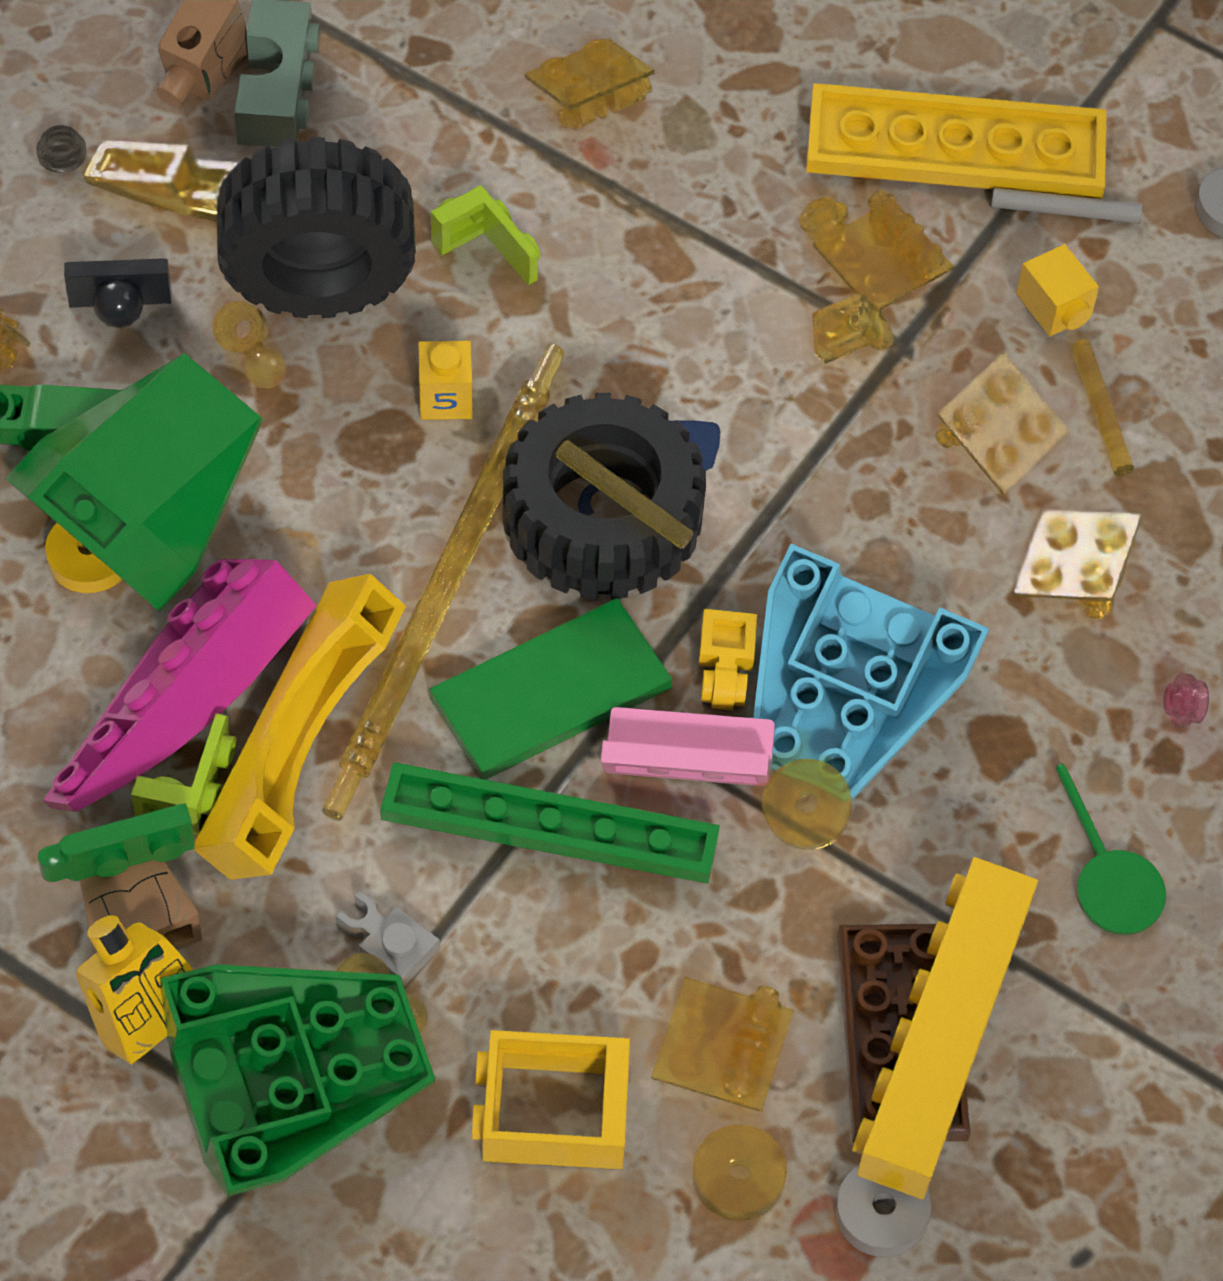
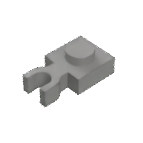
(394, 939)

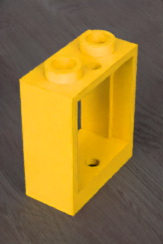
(562, 1054)

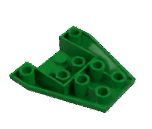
(145, 475)
(287, 1063)

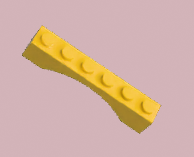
(257, 802)

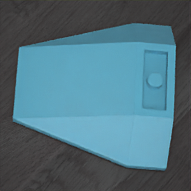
(853, 668)

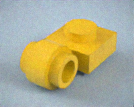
(727, 645)

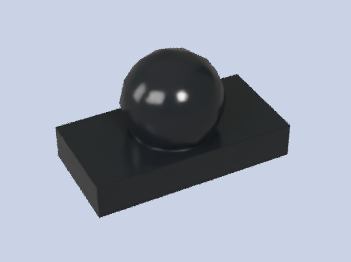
(118, 287)

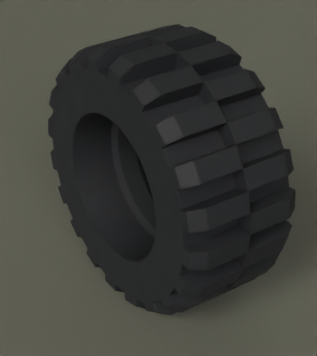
(315, 228)
(588, 550)

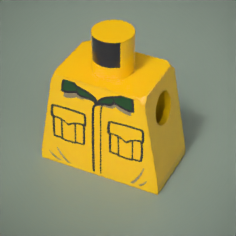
(124, 985)

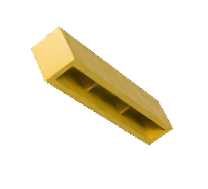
(946, 1028)

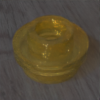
(824, 219)

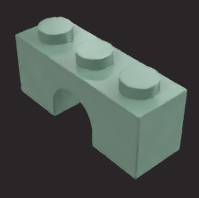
(273, 104)

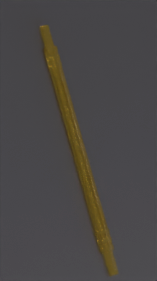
(439, 592)

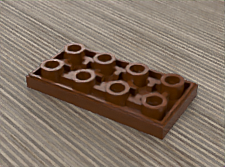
(876, 984)

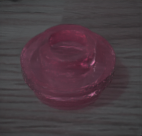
(1186, 700)

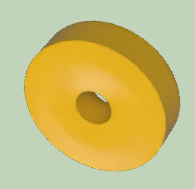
(72, 568)

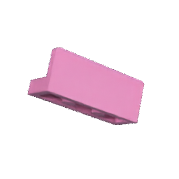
(689, 746)

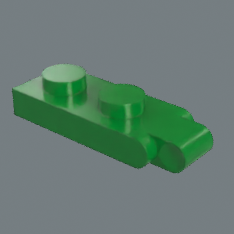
(119, 845)

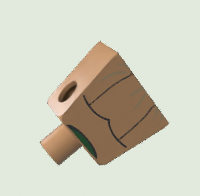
(201, 49)
(144, 895)

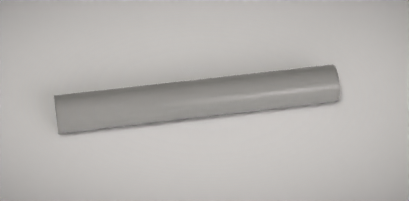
(1066, 205)

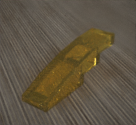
(159, 176)

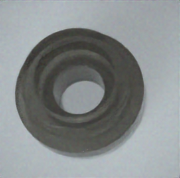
(63, 140)

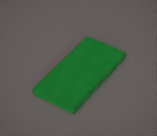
(549, 689)

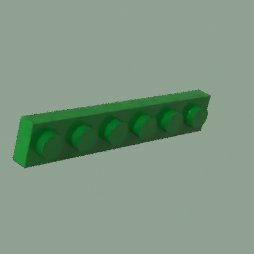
(550, 822)

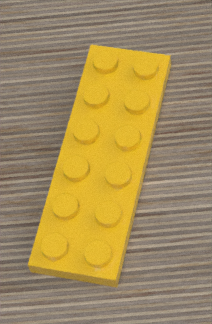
(957, 140)

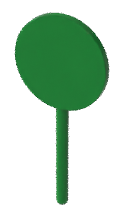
(1117, 886)

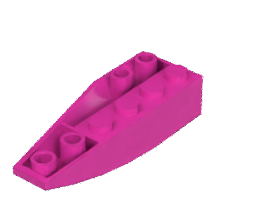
(186, 676)

